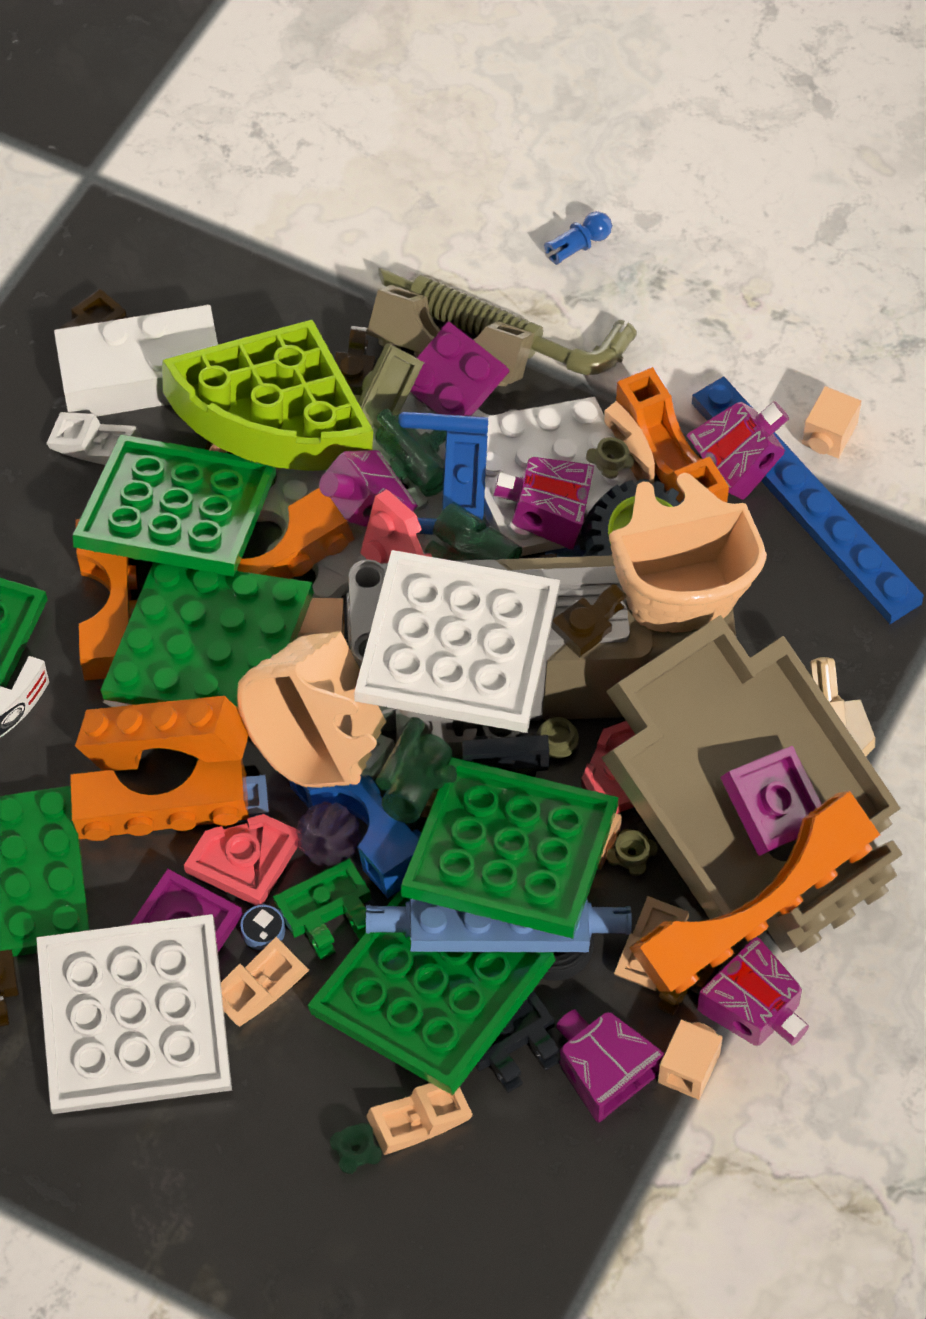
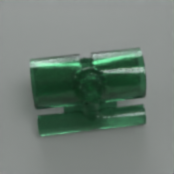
(412, 453)
(469, 538)
(414, 771)

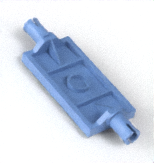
(450, 930)

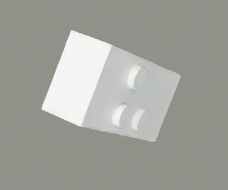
(119, 362)

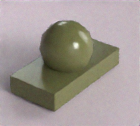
(388, 383)

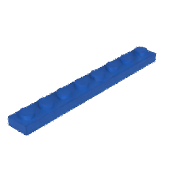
(825, 519)

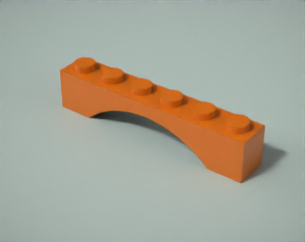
(825, 840)

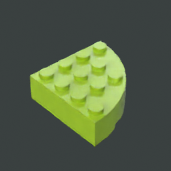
(270, 399)

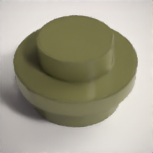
(562, 736)

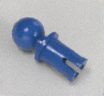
(595, 227)

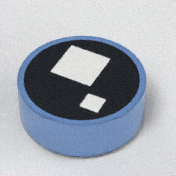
(261, 926)

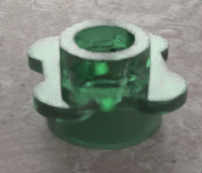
(355, 1135)

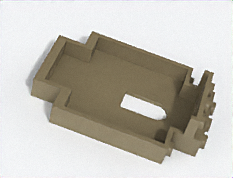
(712, 711)

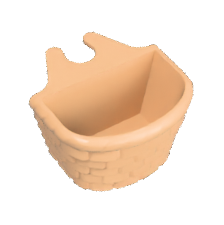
(686, 559)
(306, 715)

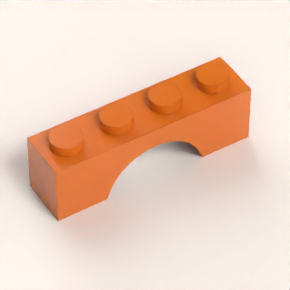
(653, 410)
(312, 534)
(103, 632)
(199, 726)
(209, 796)

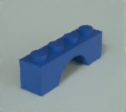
(388, 842)

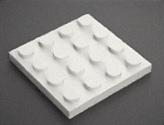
(551, 432)
(458, 641)
(133, 1014)

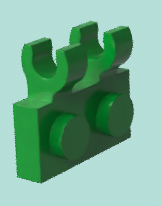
(323, 899)

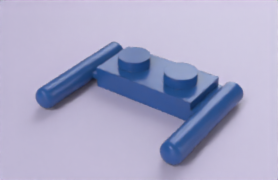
(463, 459)

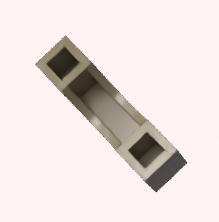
(405, 321)

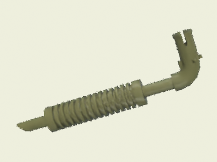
(474, 316)

